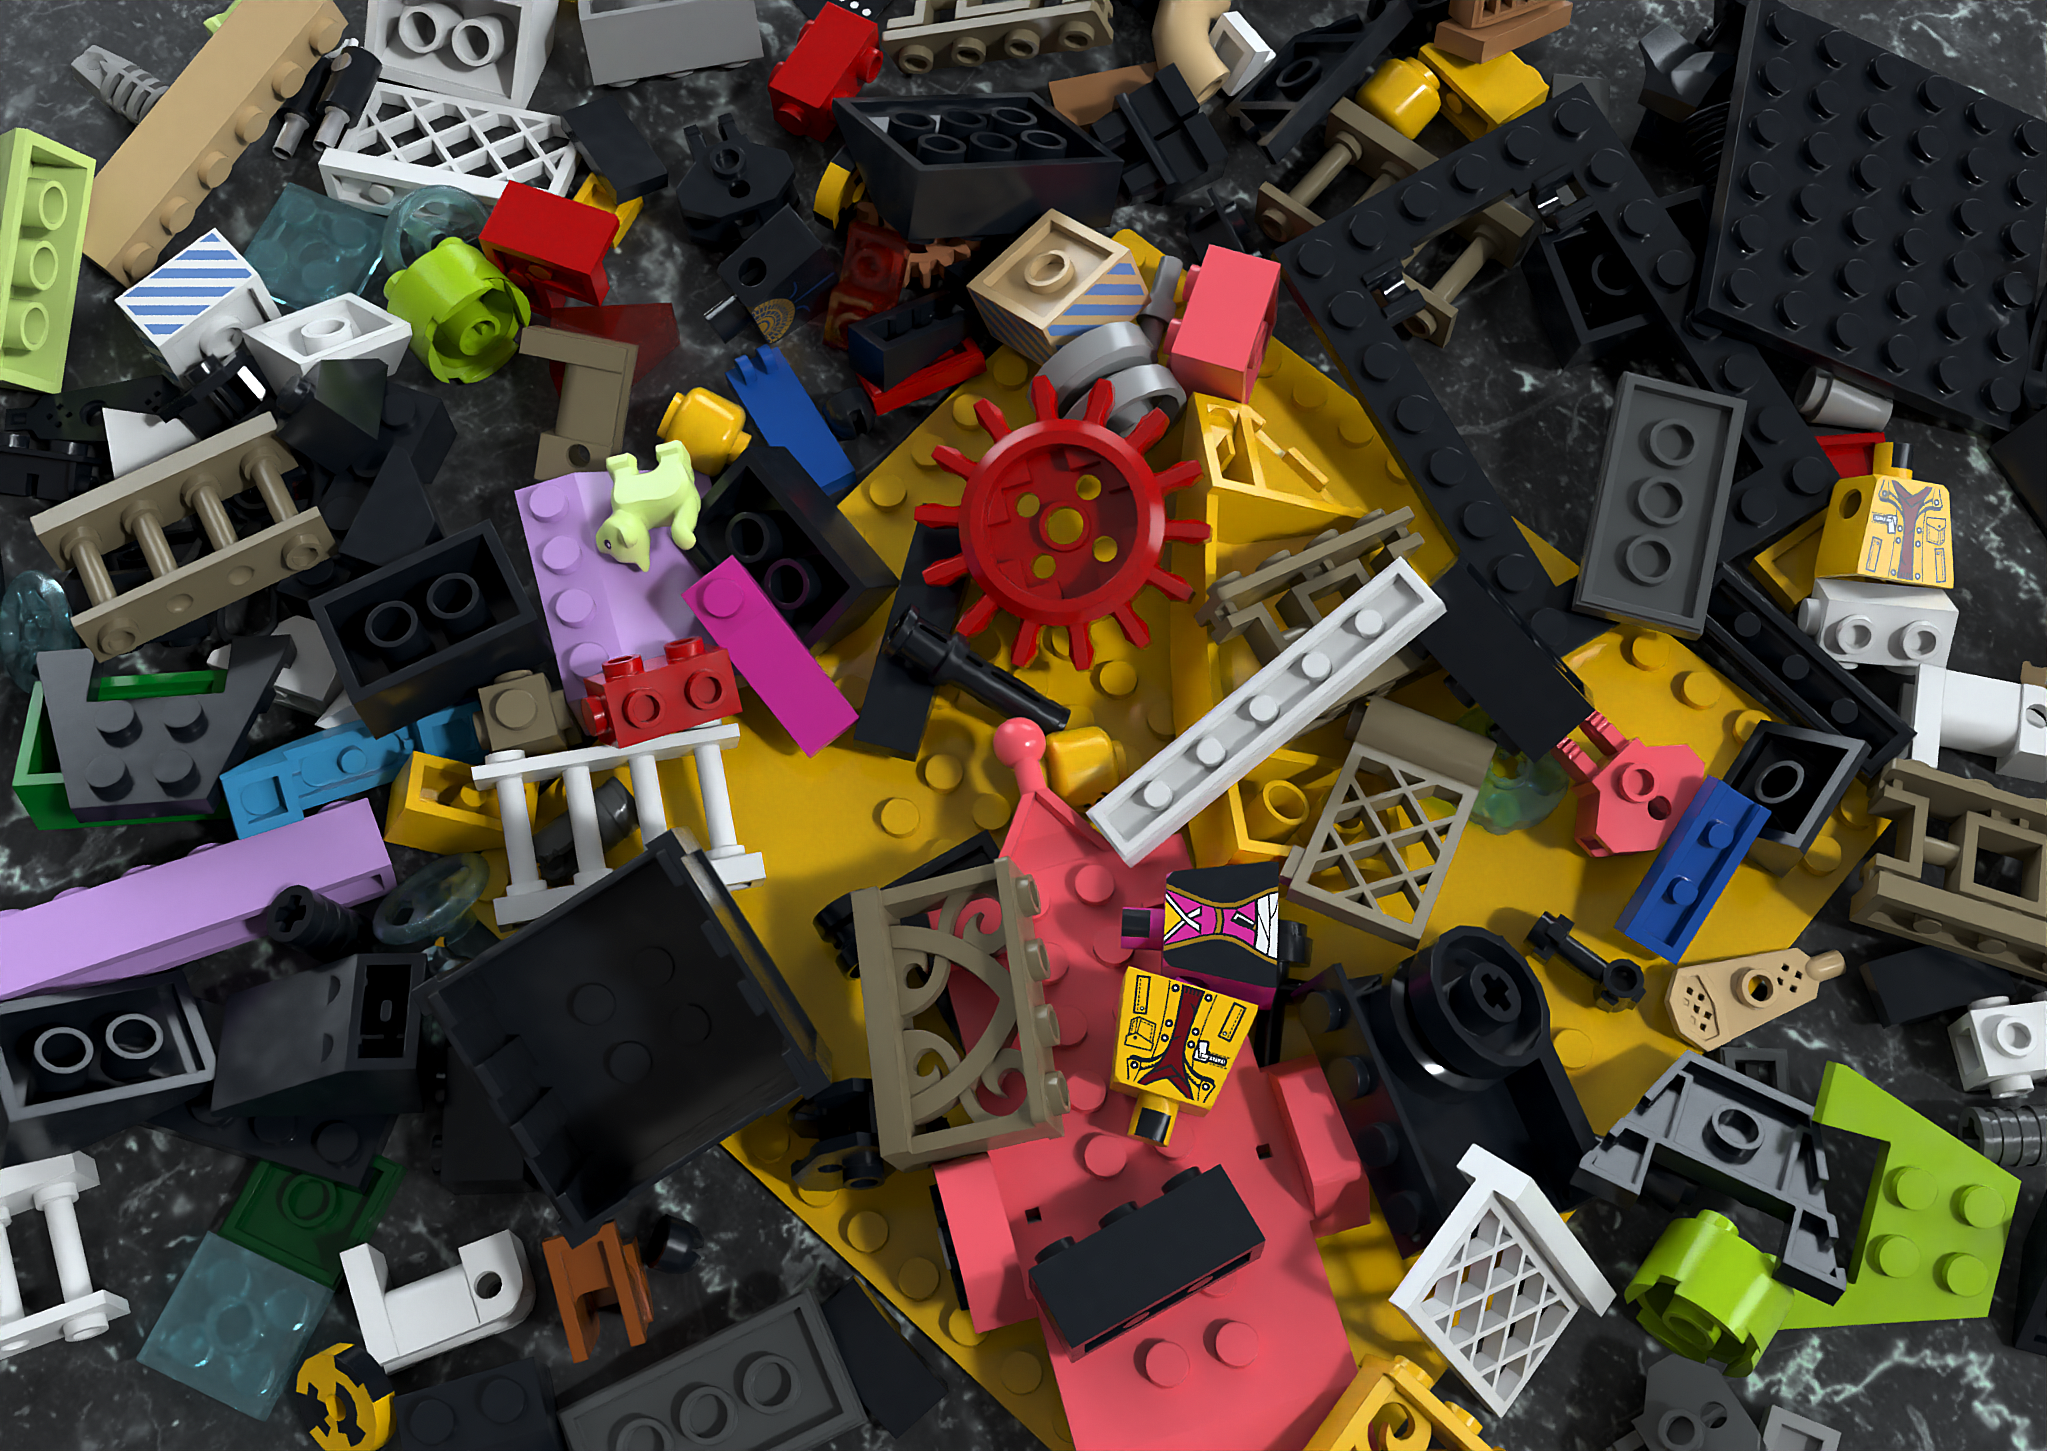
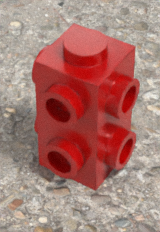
(829, 62)
(660, 695)

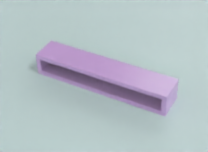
(190, 905)

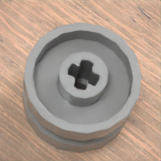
(1130, 362)

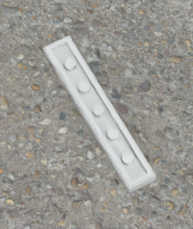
(1266, 711)

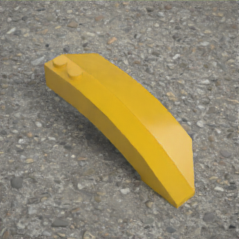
(1257, 507)

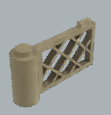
(1418, 760)

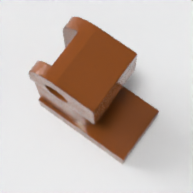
(595, 1276)

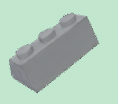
(666, 37)

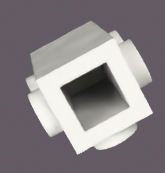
(1879, 624)
(2001, 1045)

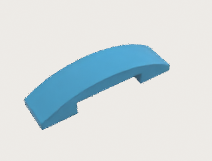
(339, 763)

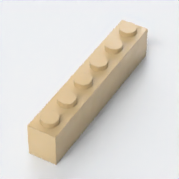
(202, 129)

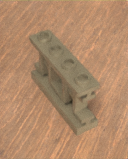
(993, 32)
(1323, 568)
(1963, 915)

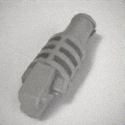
(118, 83)

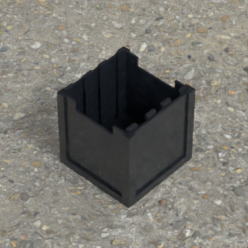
(629, 1031)

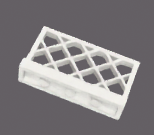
(382, 181)
(1535, 1246)

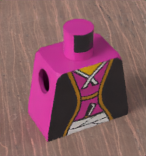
(1214, 930)

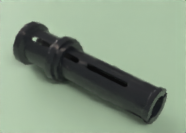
(951, 661)

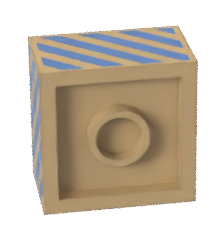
(1057, 287)

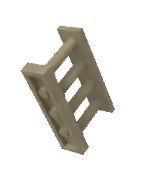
(1389, 157)
(165, 493)

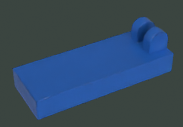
(788, 417)
(1692, 869)

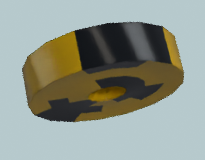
(839, 193)
(346, 1399)

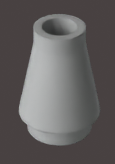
(1840, 402)

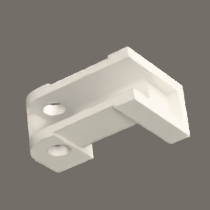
(1978, 718)
(441, 1309)

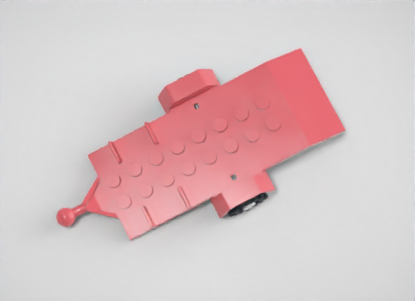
(1248, 1356)

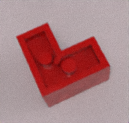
(549, 246)

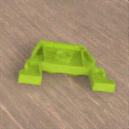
(1928, 1221)

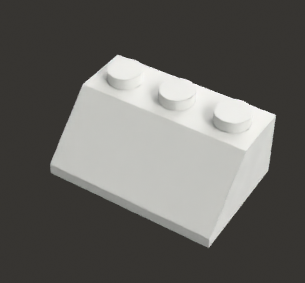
(464, 46)

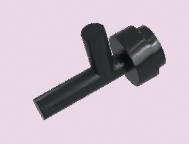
(1293, 951)

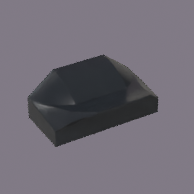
(1682, 75)

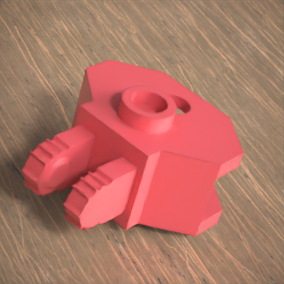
(1631, 793)

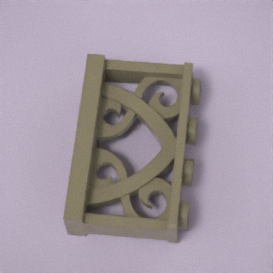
(885, 957)

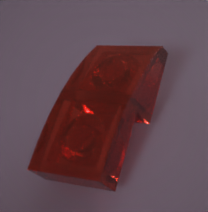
(869, 279)

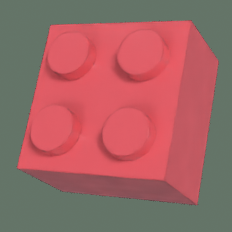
(1224, 325)

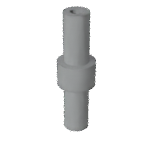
(1156, 317)

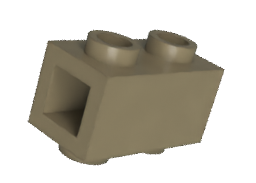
(525, 715)

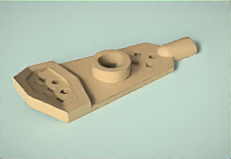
(1727, 998)

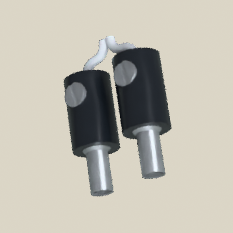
(332, 91)

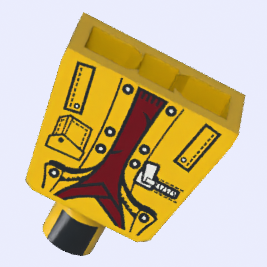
(1888, 526)
(1173, 1049)

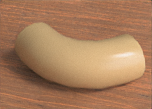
(1183, 38)

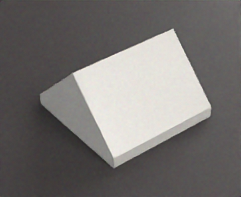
(327, 331)

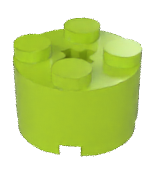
(458, 311)
(1710, 1293)

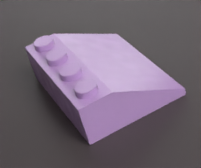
(590, 598)

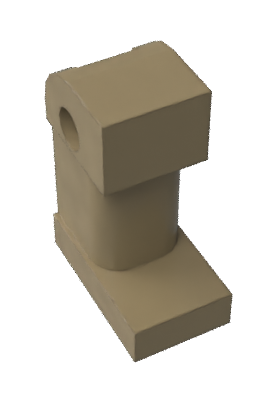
(591, 399)

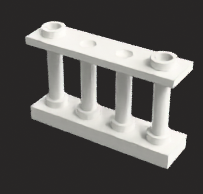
(510, 769)
(52, 1188)

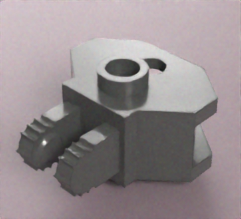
(1681, 1407)

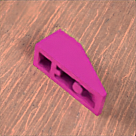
(770, 656)

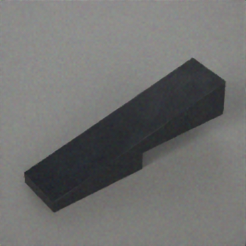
(914, 334)
(899, 692)

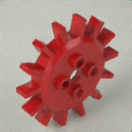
(1050, 463)

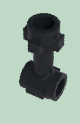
(1616, 983)

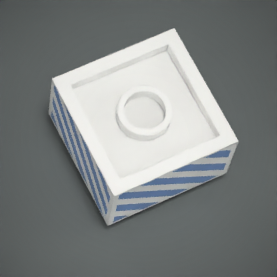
(197, 306)

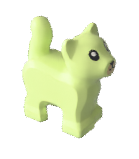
(649, 501)

